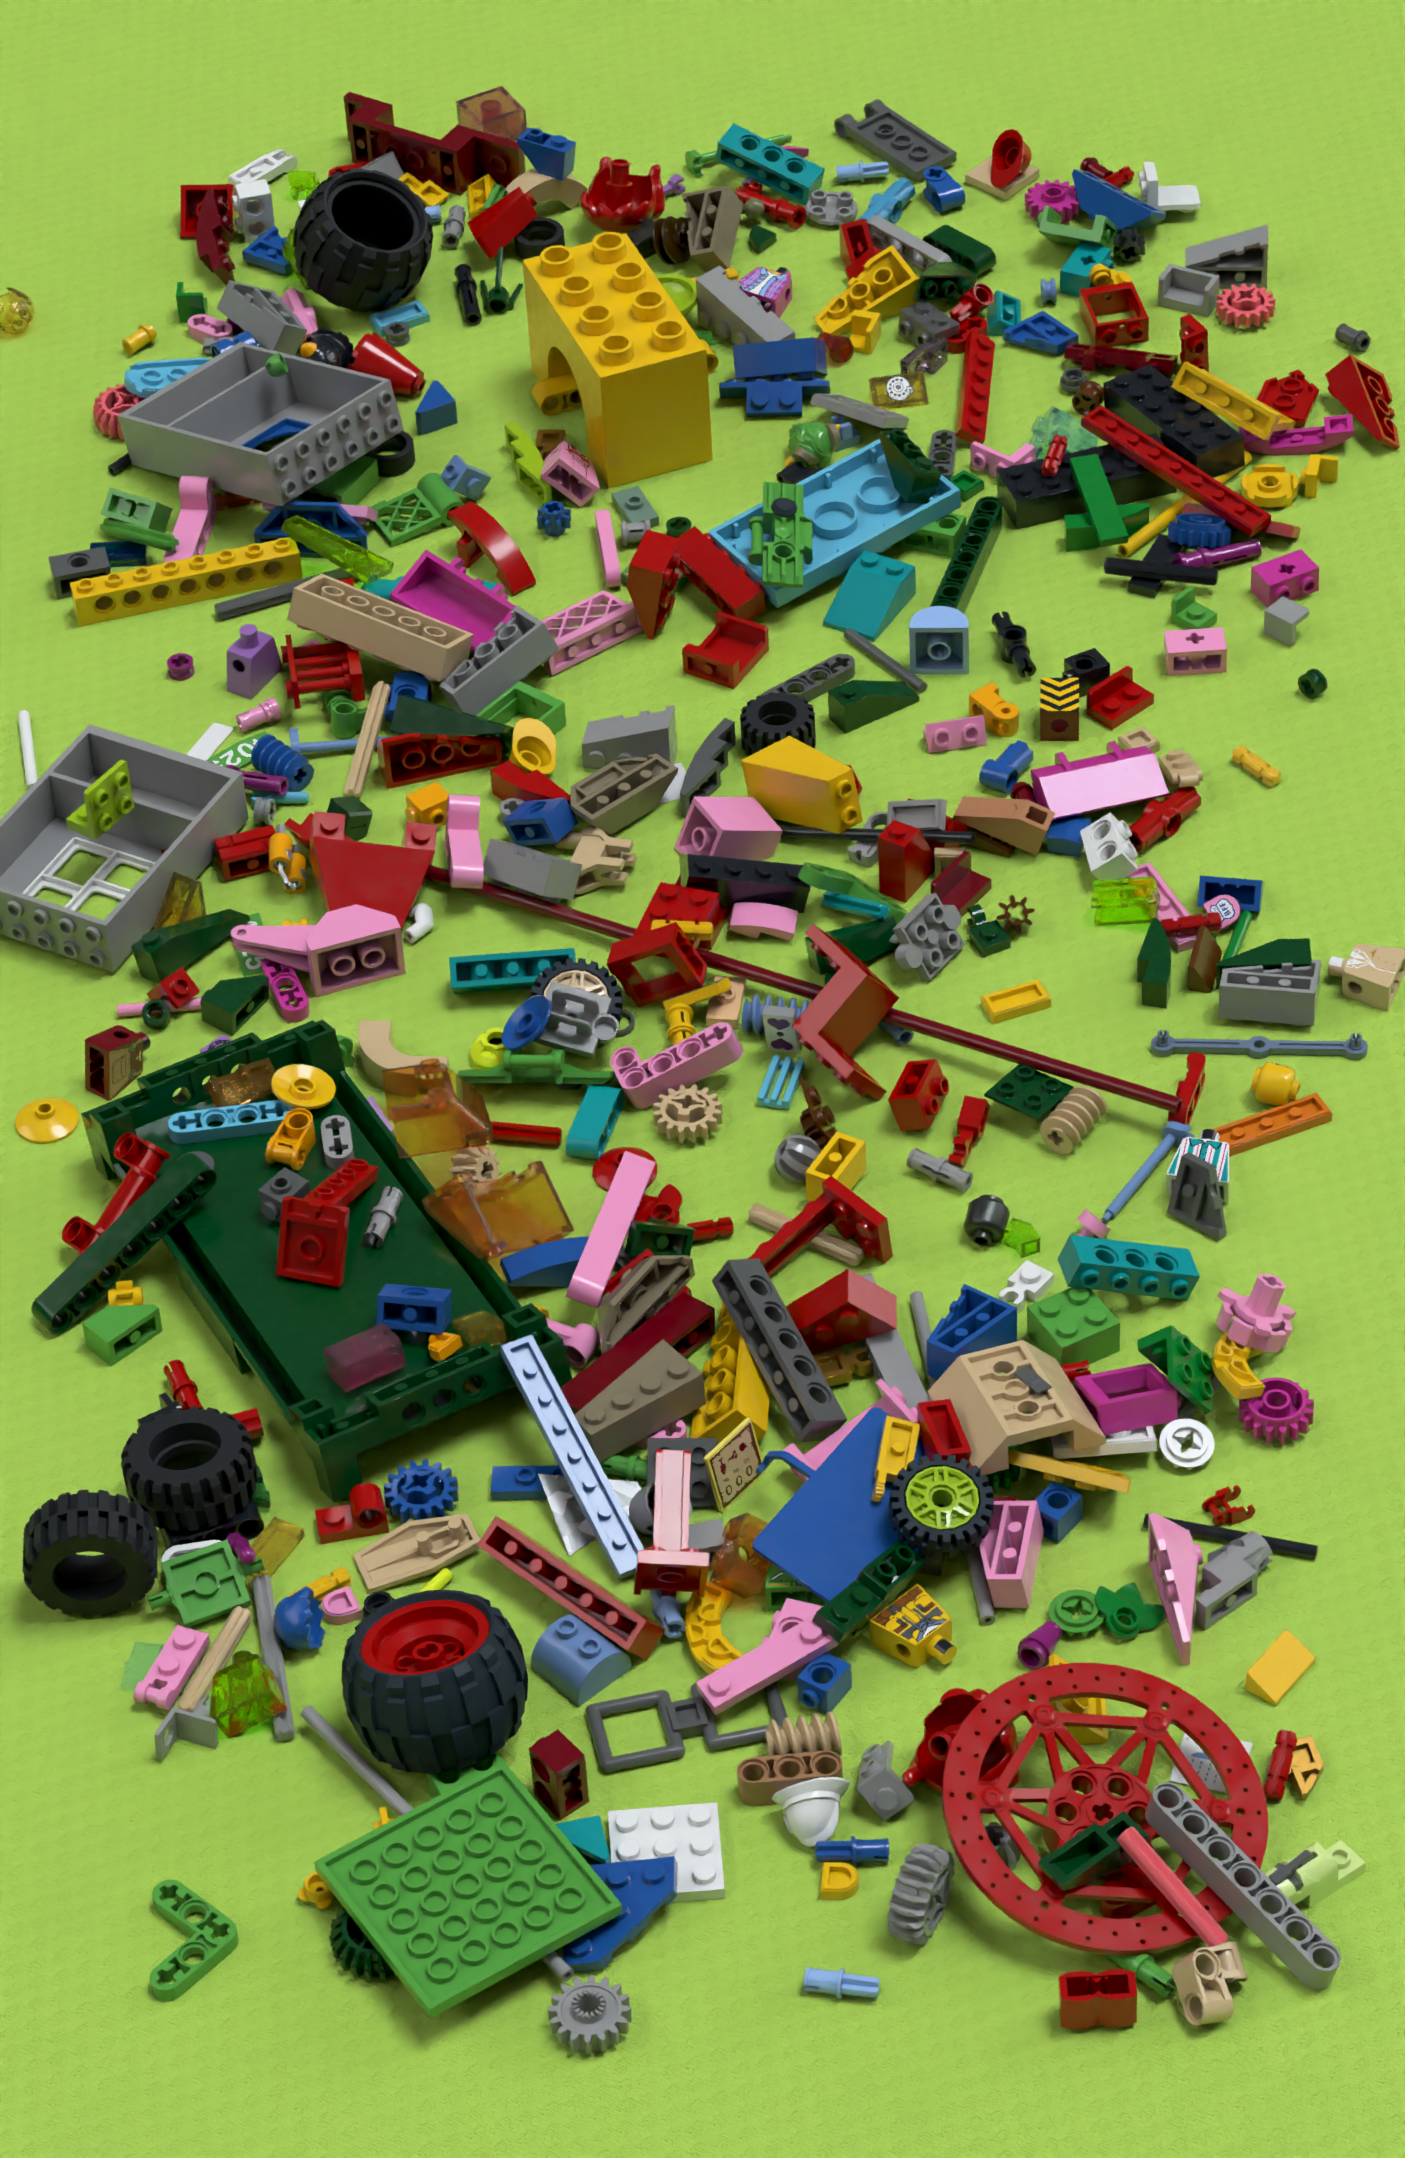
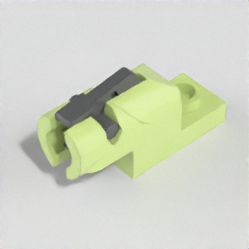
(1316, 1872)

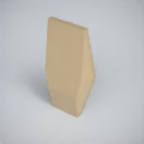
(416, 1550)

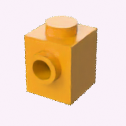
(427, 805)

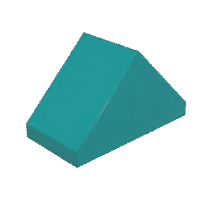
(587, 1838)

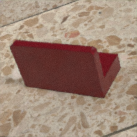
(960, 884)

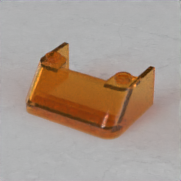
(434, 1110)

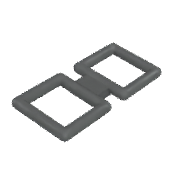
(679, 1720)

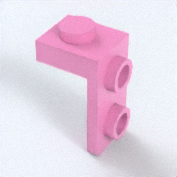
(990, 460)

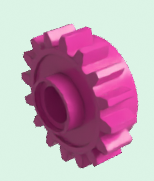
(1057, 196)
(1279, 1412)

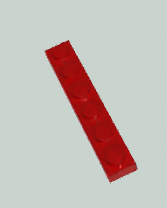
(975, 388)

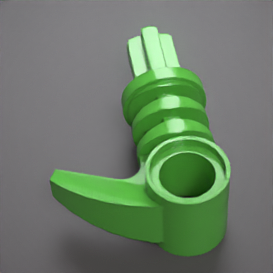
(344, 713)

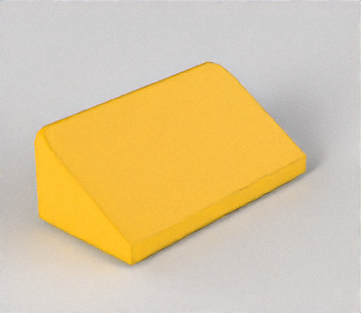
(478, 194)
(1279, 1668)

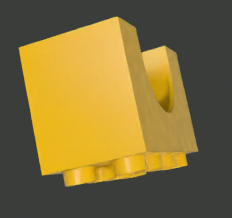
(630, 353)

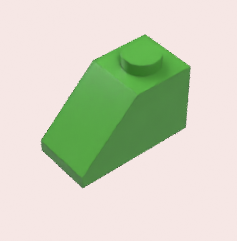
(121, 1330)

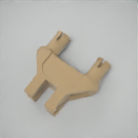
(599, 858)

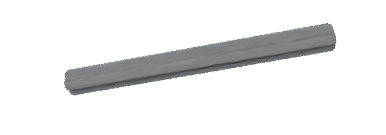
(272, 1651)

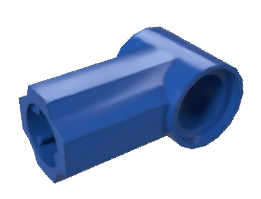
(1005, 770)

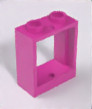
(1129, 1398)

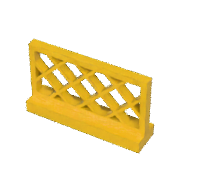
(1230, 402)

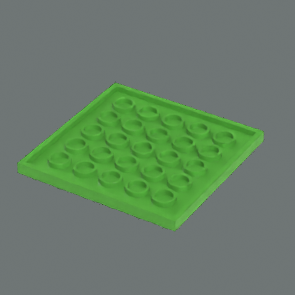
(467, 1889)

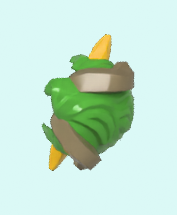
(813, 443)

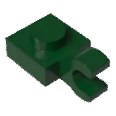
(985, 935)

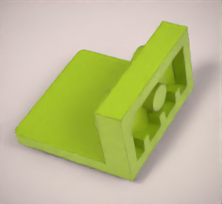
(104, 803)

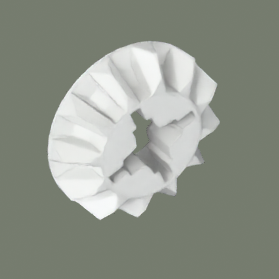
(1180, 1431)

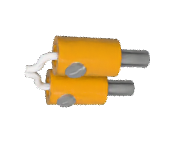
(287, 861)

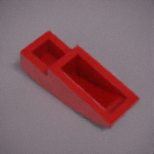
(512, 782)
(942, 1431)

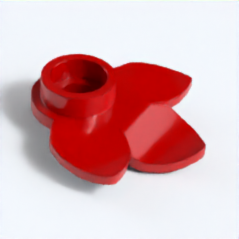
(663, 1207)

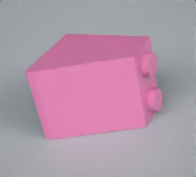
(728, 829)

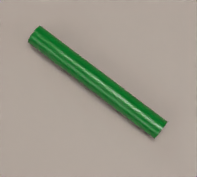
(1238, 934)

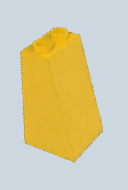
(803, 786)

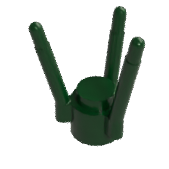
(498, 298)

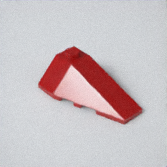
(1365, 397)
(426, 757)

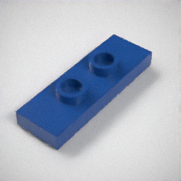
(520, 1481)

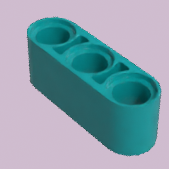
(594, 1122)

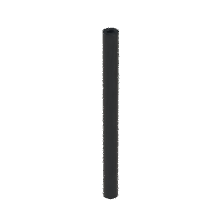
(1228, 1535)

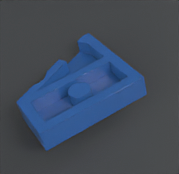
(1041, 333)

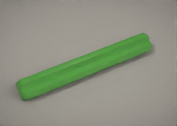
(139, 534)

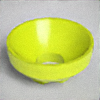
(486, 1055)

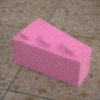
(1012, 1552)

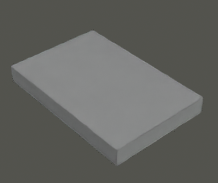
(860, 410)

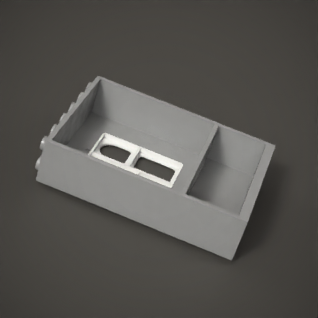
(176, 808)

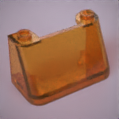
(501, 1212)

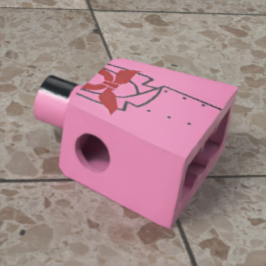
(567, 469)

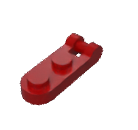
(1190, 1089)

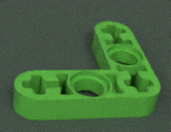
(846, 884)
(200, 1941)

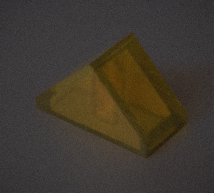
(181, 902)

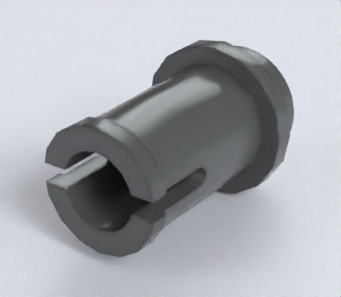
(1356, 339)

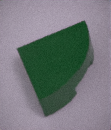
(761, 238)

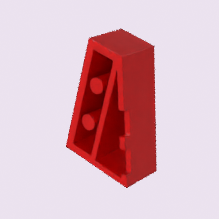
(843, 1312)

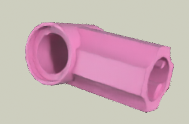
(578, 1341)

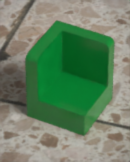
(189, 303)

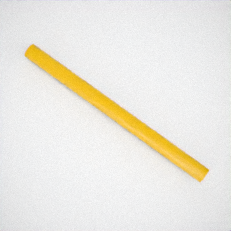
(1162, 520)

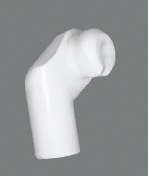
(423, 922)

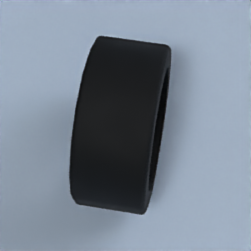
(537, 229)
(397, 463)

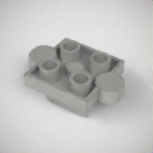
(927, 937)
(577, 1020)

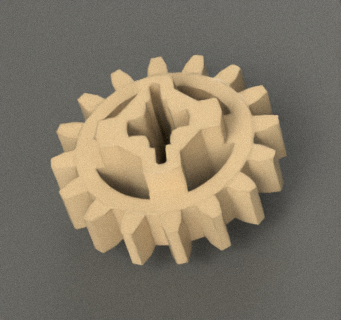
(687, 1113)

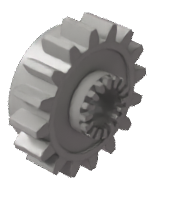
(590, 2015)

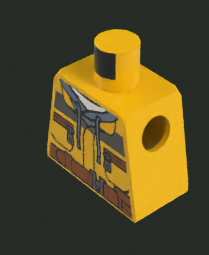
(914, 1629)

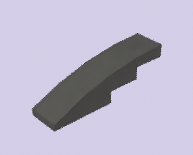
(709, 761)

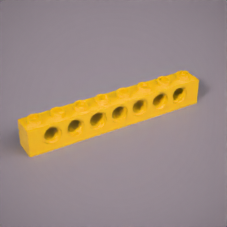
(186, 581)

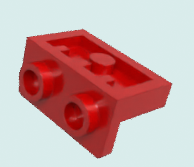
(1194, 342)
(1117, 699)

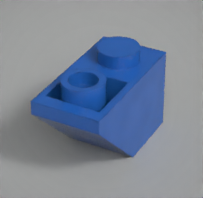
(548, 153)

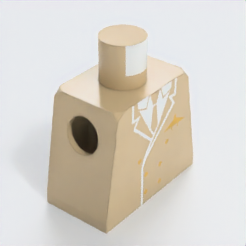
(1370, 974)

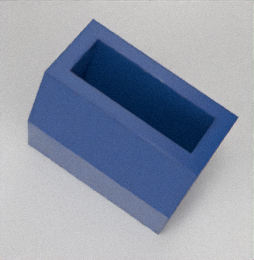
(1065, 835)

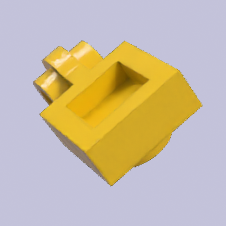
(1102, 275)

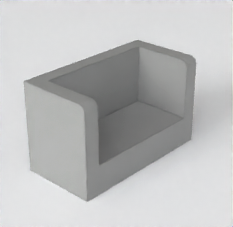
(1188, 290)

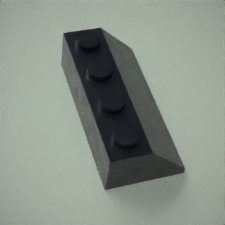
(745, 880)

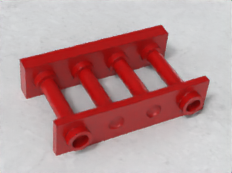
(342, 655)

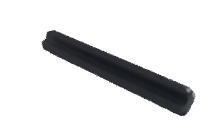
(1161, 571)

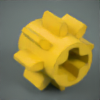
(125, 1294)

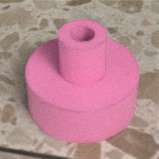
(1092, 1225)

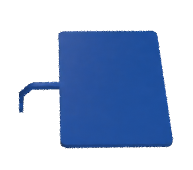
(831, 1521)

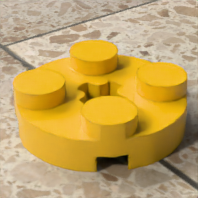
(1280, 494)

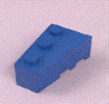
(780, 359)
(971, 1326)

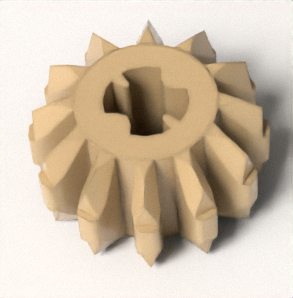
(478, 1161)

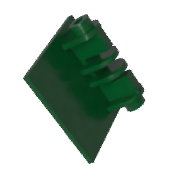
(1029, 1091)

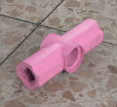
(297, 304)

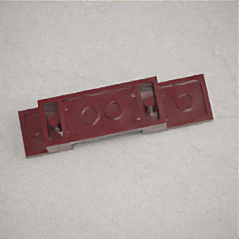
(449, 163)

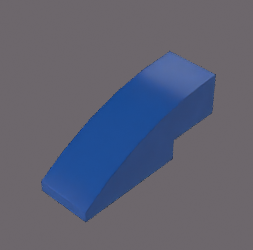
(544, 1264)

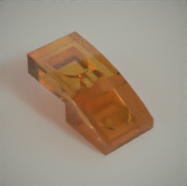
(243, 1086)

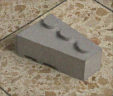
(630, 737)
(531, 871)

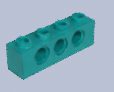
(769, 164)
(503, 970)
(1128, 1267)

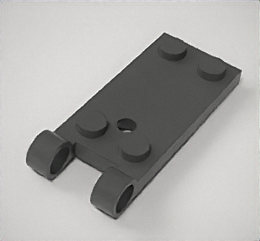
(895, 140)

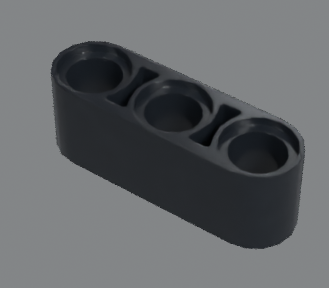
(245, 1522)

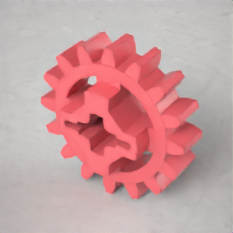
(1245, 305)

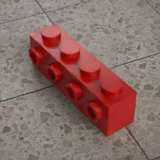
(719, 577)

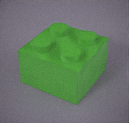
(1073, 1326)

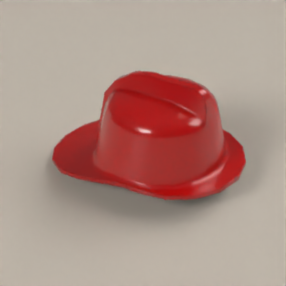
(1009, 158)

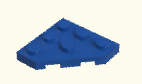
(642, 1890)

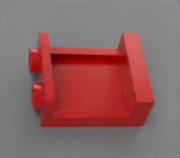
(727, 651)

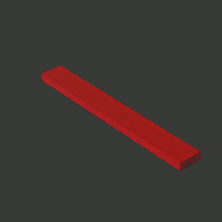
(1176, 471)

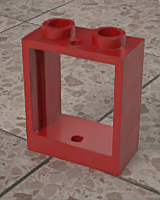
(1122, 298)
(678, 949)

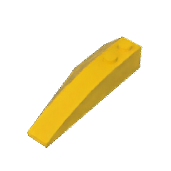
(732, 1387)

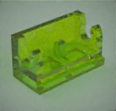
(1125, 901)

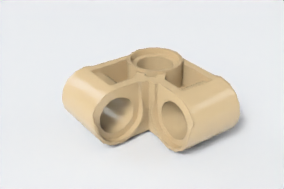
(1204, 1980)

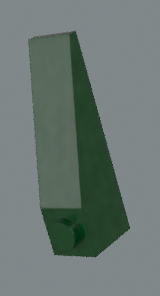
(426, 717)
(178, 945)

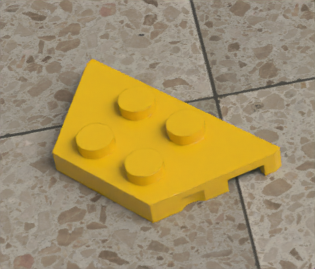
(1067, 1470)

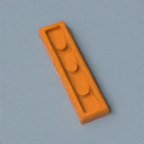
(1274, 1124)

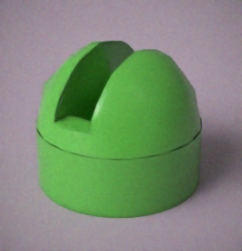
(276, 366)

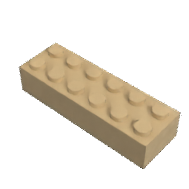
(379, 627)

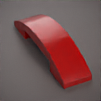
(496, 544)

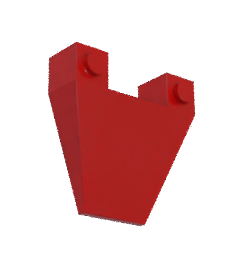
(370, 873)

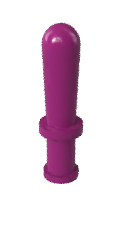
(241, 1548)

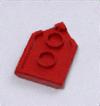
(1290, 396)

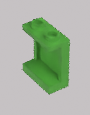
(1101, 235)

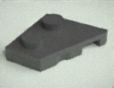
(1198, 1197)

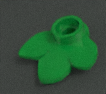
(1126, 1611)

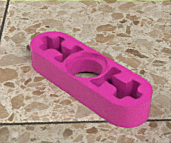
(284, 997)

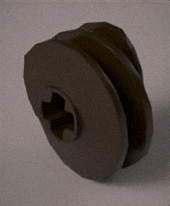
(671, 240)

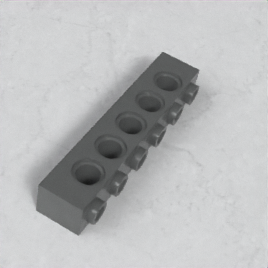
(779, 1350)

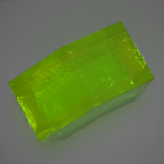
(1021, 1237)

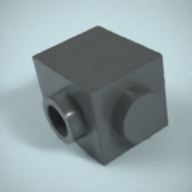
(278, 1187)

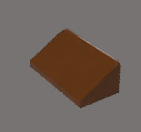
(1203, 962)

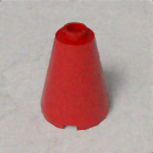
(380, 359)

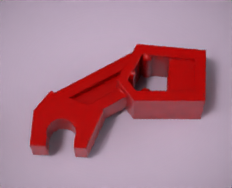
(969, 1127)

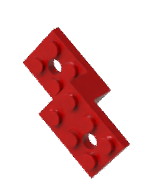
(685, 904)

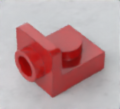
(468, 550)
(176, 988)

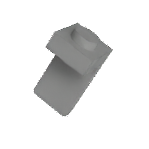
(880, 1783)

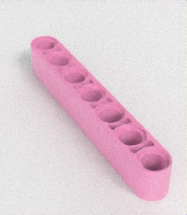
(610, 1229)

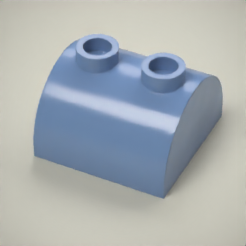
(578, 1659)

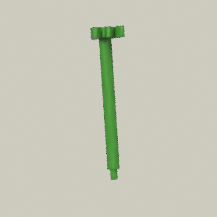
(694, 159)

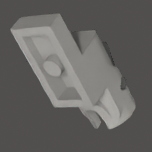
(1231, 1577)

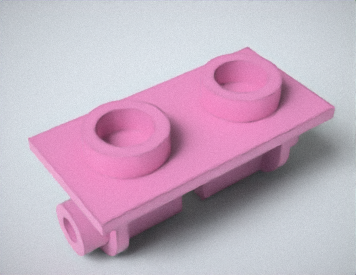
(955, 734)

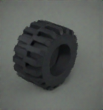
(775, 718)

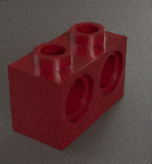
(559, 1774)

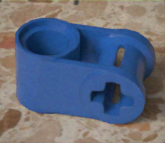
(942, 189)

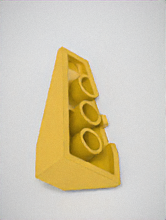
(881, 288)

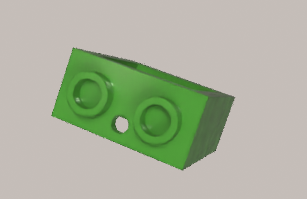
(522, 699)

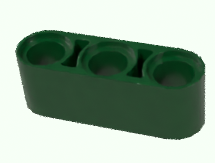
(962, 249)

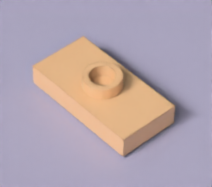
(728, 1005)

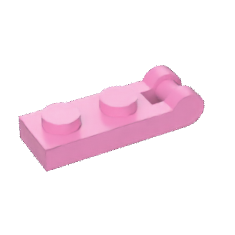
(172, 1667)

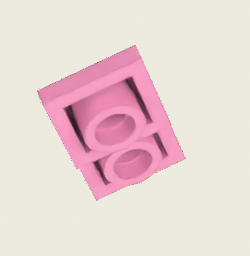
(755, 918)

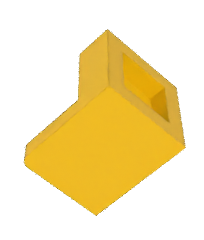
(865, 330)

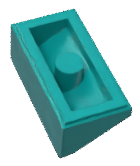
(1002, 313)

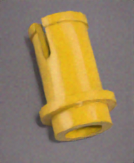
(145, 335)

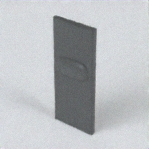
(1032, 1380)

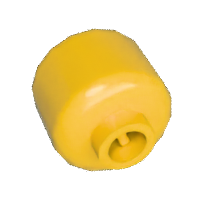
(1275, 1084)

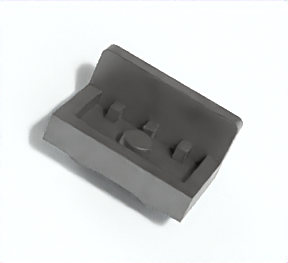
(925, 323)

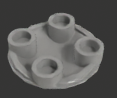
(831, 207)

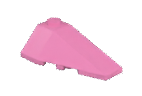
(1175, 1572)

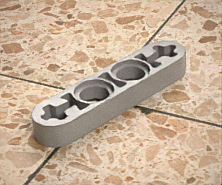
(887, 234)

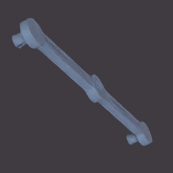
(1352, 1048)

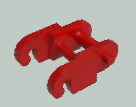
(1230, 1515)

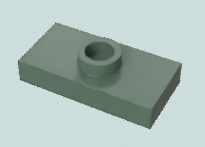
(634, 506)

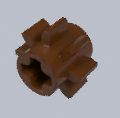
(1023, 912)

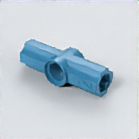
(891, 202)

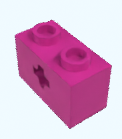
(1285, 576)

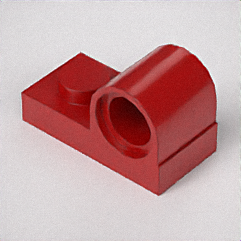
(358, 1519)

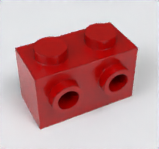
(918, 1094)

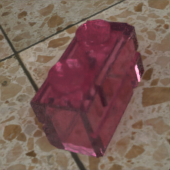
(364, 1357)

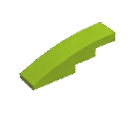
(528, 463)

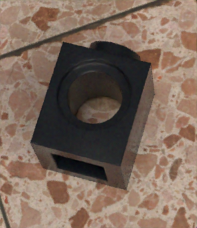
(1088, 667)

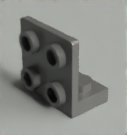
(700, 1486)

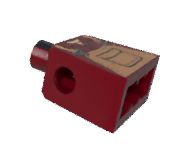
(113, 1060)

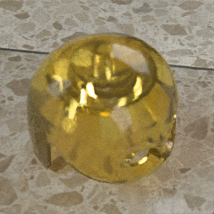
(16, 311)

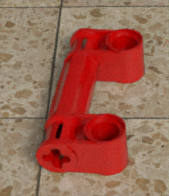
(144, 1163)

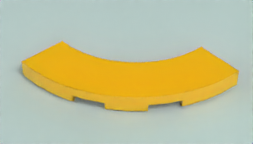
(1232, 1369)
(704, 1629)

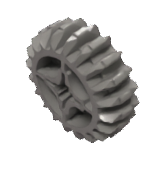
(921, 1893)

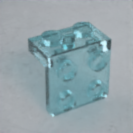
(1060, 423)

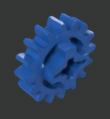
(421, 1491)

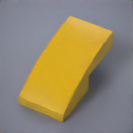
(428, 192)

